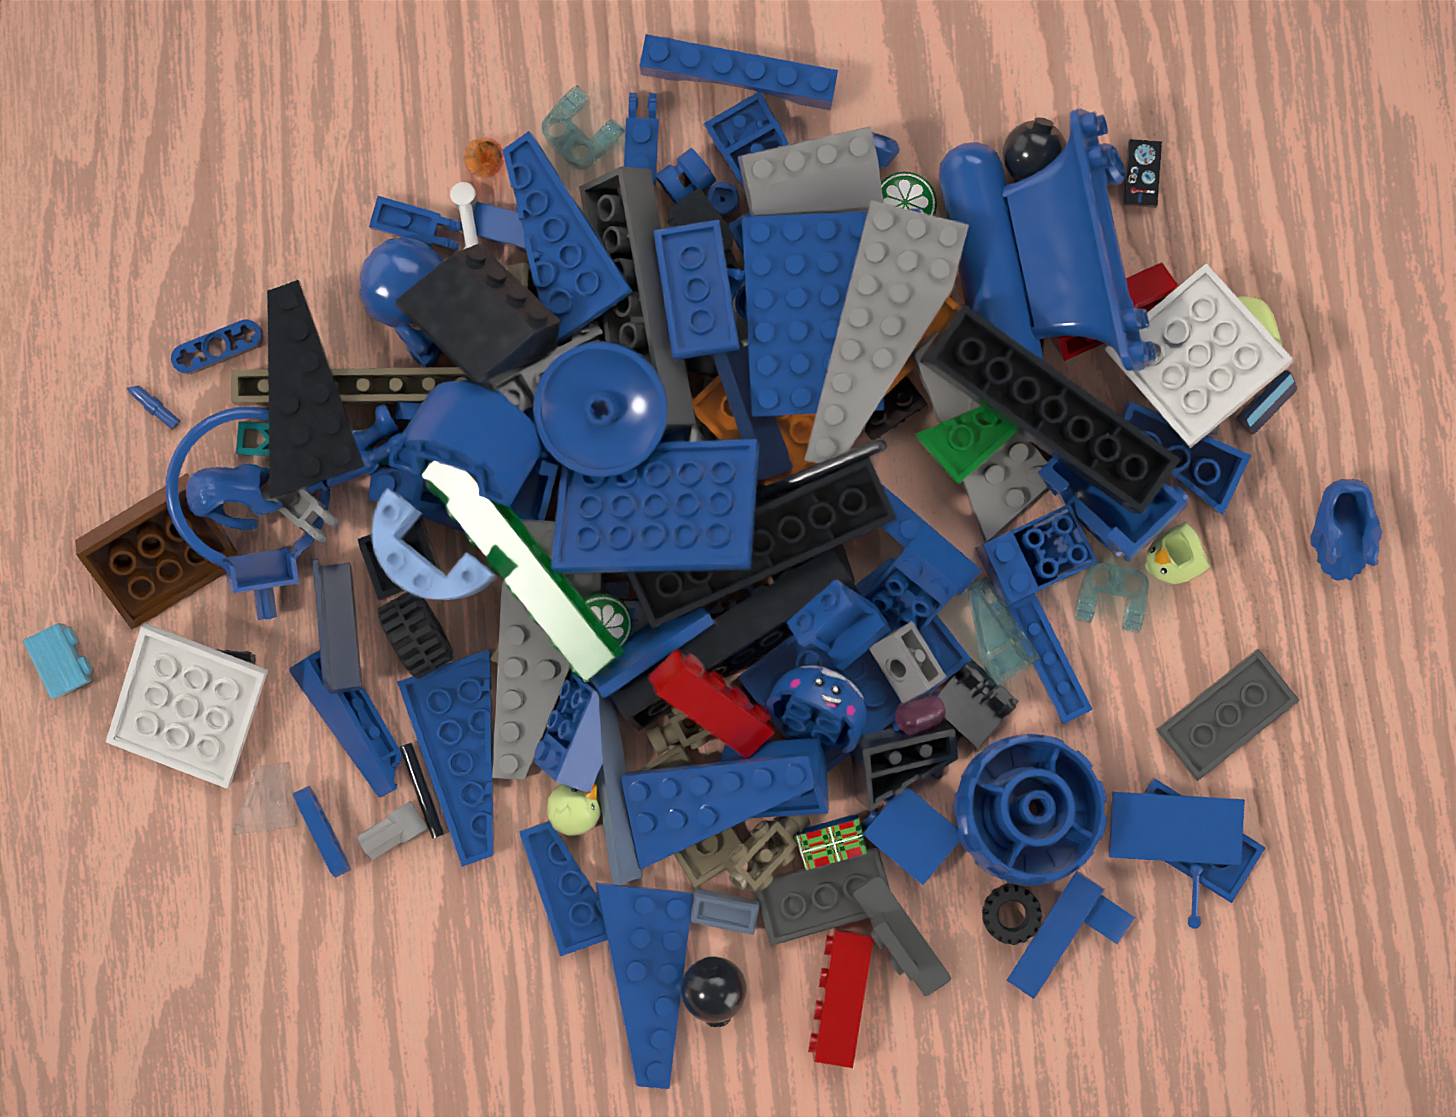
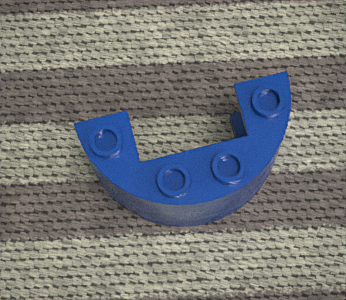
(473, 433)
(1105, 518)

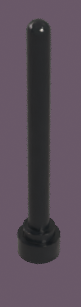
(860, 453)

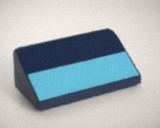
(1268, 402)

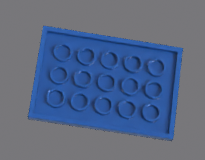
(794, 304)
(671, 512)
(863, 672)

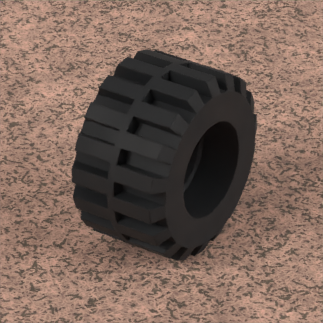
(415, 634)

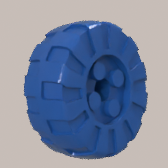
(996, 814)

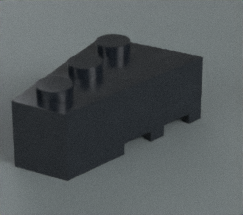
(892, 760)

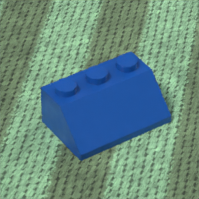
(808, 803)

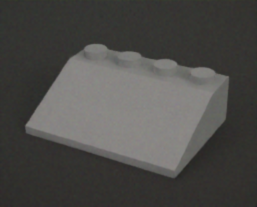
(814, 176)

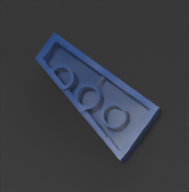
(1206, 469)

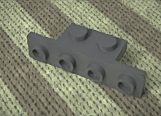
(900, 935)

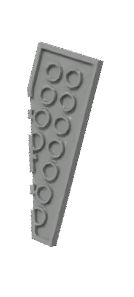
(893, 295)
(528, 671)

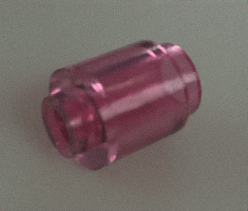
(920, 714)

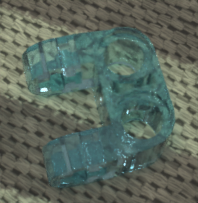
(562, 113)
(1135, 602)

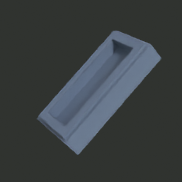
(724, 911)

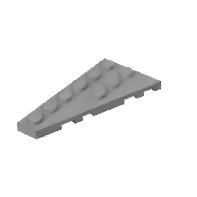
(1006, 478)

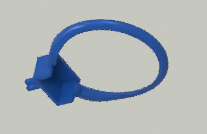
(248, 571)

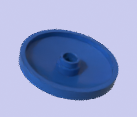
(600, 408)

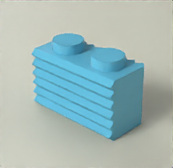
(58, 660)

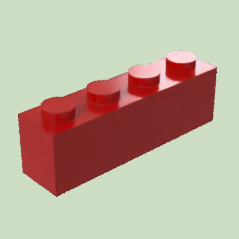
(1145, 289)
(712, 703)
(842, 998)

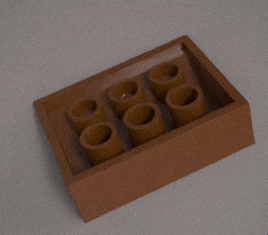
(145, 560)

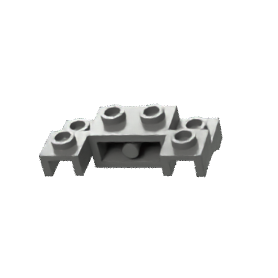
(521, 382)

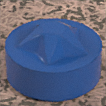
(723, 198)

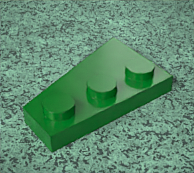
(965, 441)

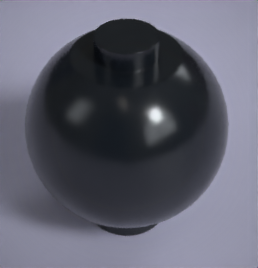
(1032, 147)
(714, 990)

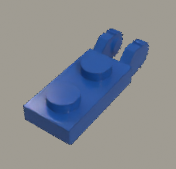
(642, 136)
(412, 222)

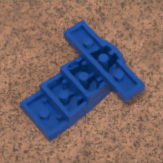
(742, 131)

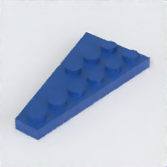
(563, 251)
(455, 737)
(693, 802)
(647, 954)

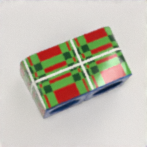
(831, 842)

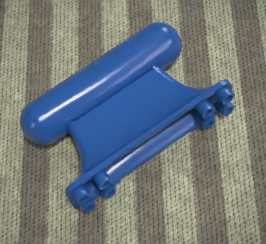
(1045, 248)

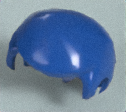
(390, 273)

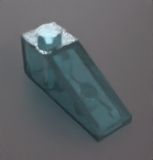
(999, 638)

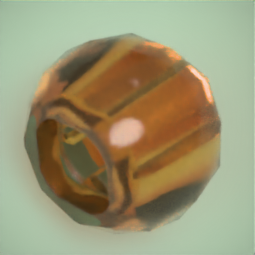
(483, 157)

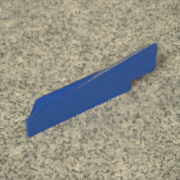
(354, 724)

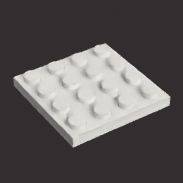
(1207, 356)
(186, 705)

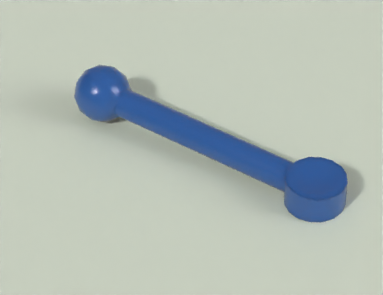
(1194, 920)

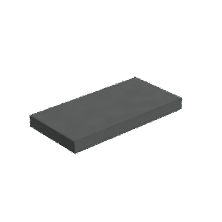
(1227, 714)
(817, 898)

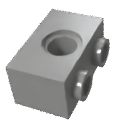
(907, 662)

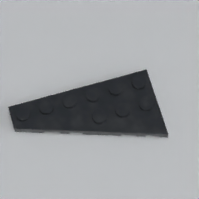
(307, 417)

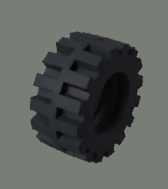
(1032, 914)

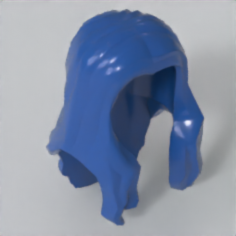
(217, 485)
(1346, 529)

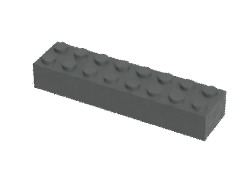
(624, 216)

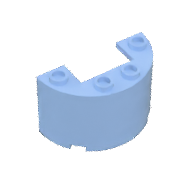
(409, 568)

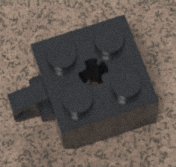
(698, 209)
(384, 586)

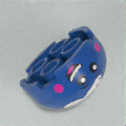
(837, 704)

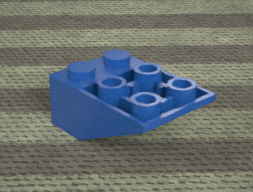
(1036, 555)
(920, 580)
(573, 737)

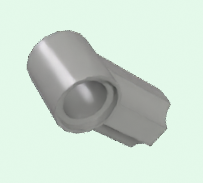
(397, 828)

